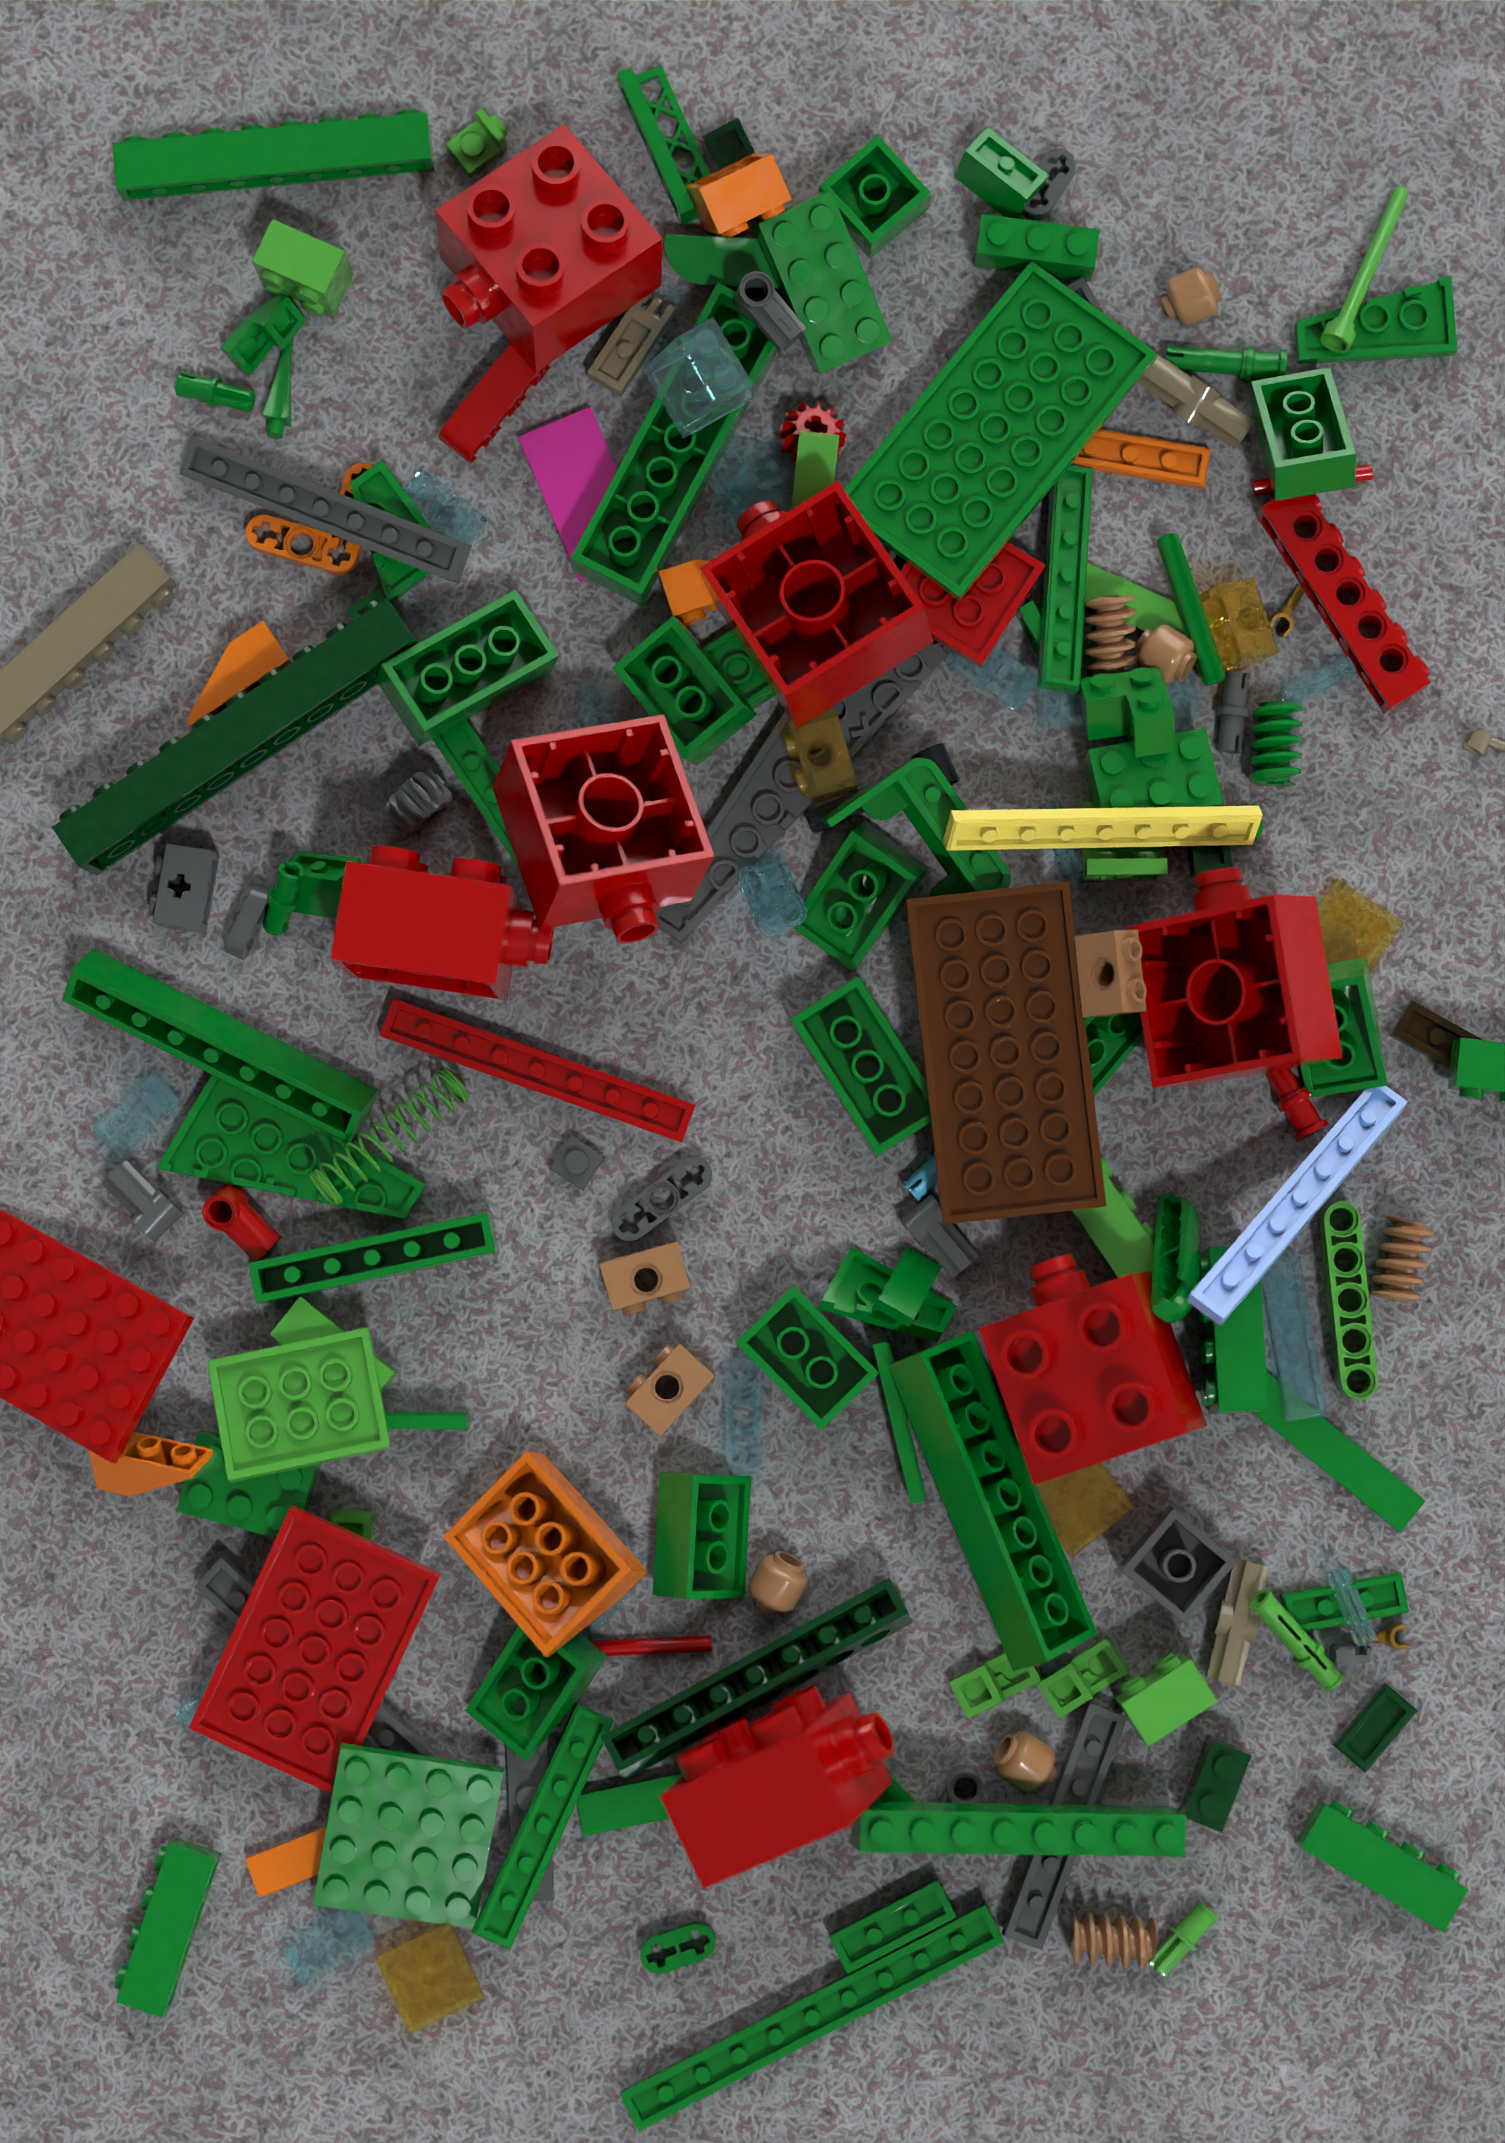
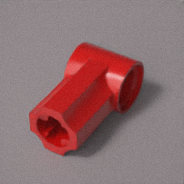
(244, 1225)

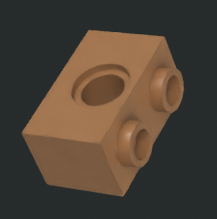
(1100, 991)
(621, 1273)
(662, 1412)

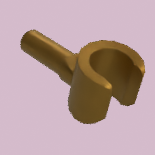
(1287, 611)
(1387, 1637)

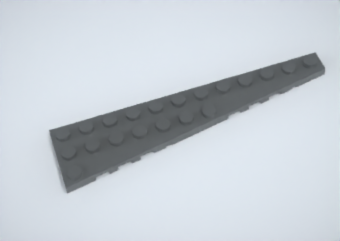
(768, 794)

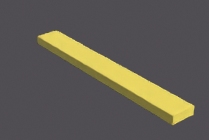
(1101, 827)

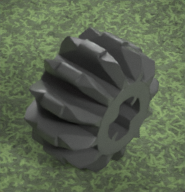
(418, 802)

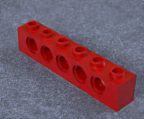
(1342, 620)

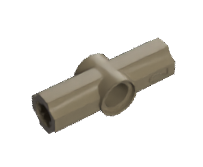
(1196, 401)
(1236, 1623)

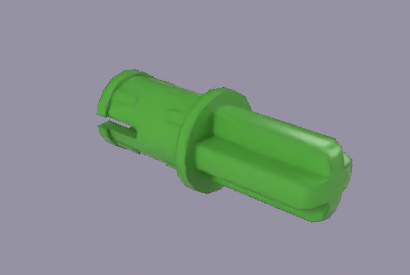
(1183, 1938)

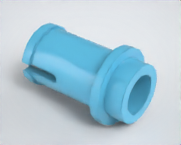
(923, 1179)

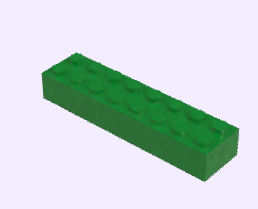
(665, 474)
(993, 1501)

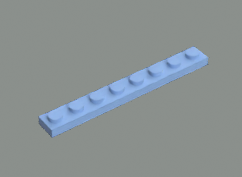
(1296, 1203)

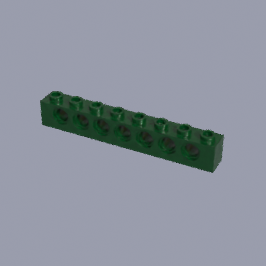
(756, 1679)

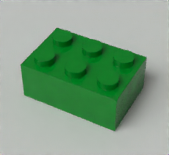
(1303, 434)
(680, 679)
(1158, 780)
(807, 1357)
(247, 1504)

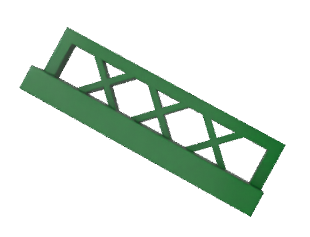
(656, 143)

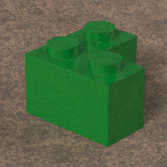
(1129, 705)

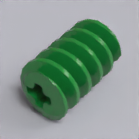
(1275, 743)

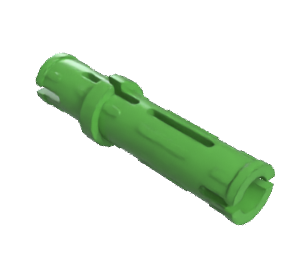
(1307, 1652)

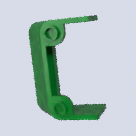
(927, 801)

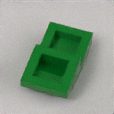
(267, 327)

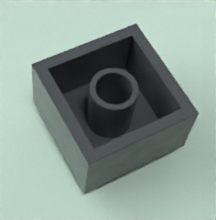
(1177, 1564)

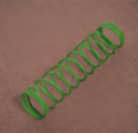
(447, 1078)

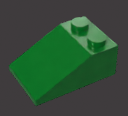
(860, 895)
(1358, 1034)
(531, 1692)

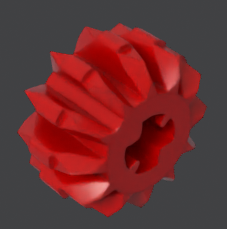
(812, 421)

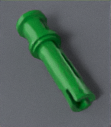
(1245, 364)

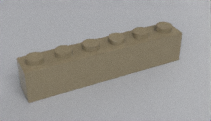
(79, 639)

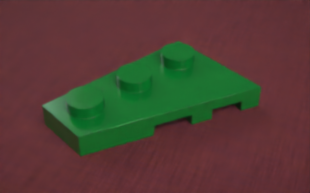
(859, 1287)

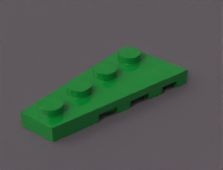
(1398, 326)

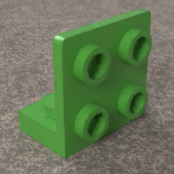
(1123, 862)

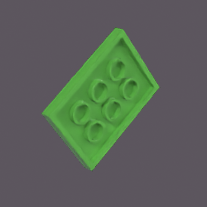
(299, 1405)

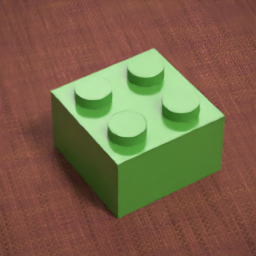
(303, 269)
(1164, 1697)

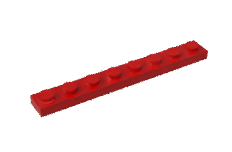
(537, 1070)

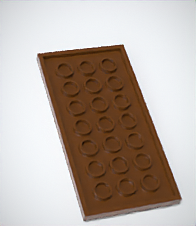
(1005, 1053)

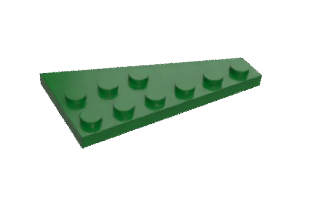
(264, 1148)

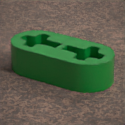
(680, 1957)

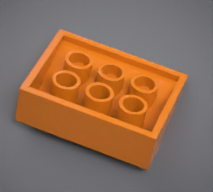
(544, 1552)

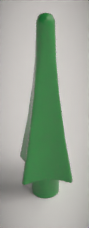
(278, 405)

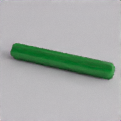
(1190, 608)

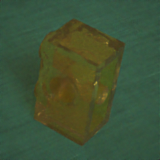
(1238, 623)
(834, 778)

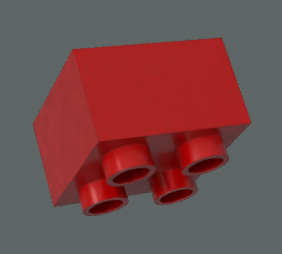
(546, 249)
(816, 601)
(603, 825)
(434, 928)
(1235, 986)
(1089, 1371)
(777, 1782)

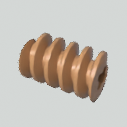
(1110, 634)
(1402, 1260)
(1113, 1940)

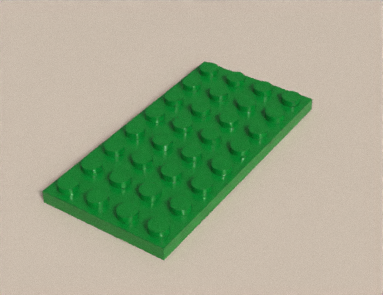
(997, 429)

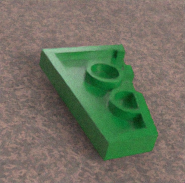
(381, 490)

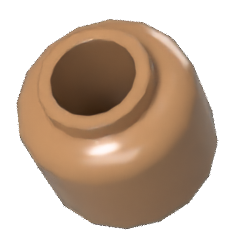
(1192, 296)
(1168, 651)
(778, 1582)
(1025, 1761)

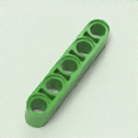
(1360, 1317)

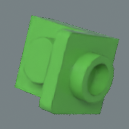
(479, 143)

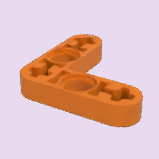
(323, 542)

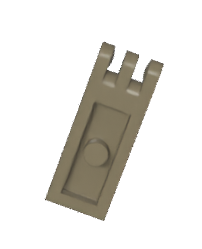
(630, 345)

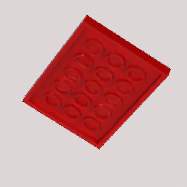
(79, 1340)
(314, 1648)

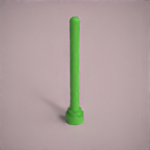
(1340, 332)

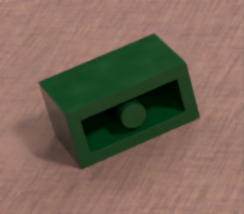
(1215, 1783)

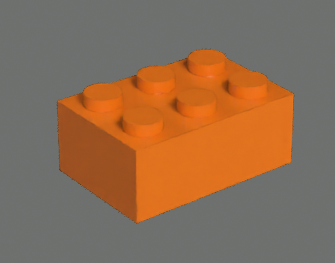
(739, 193)

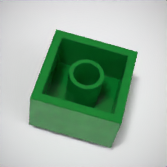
(877, 196)

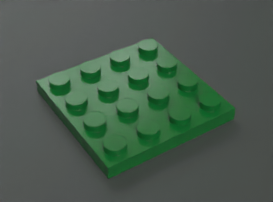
(408, 1835)

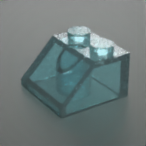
(699, 378)

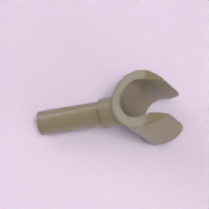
(1478, 741)

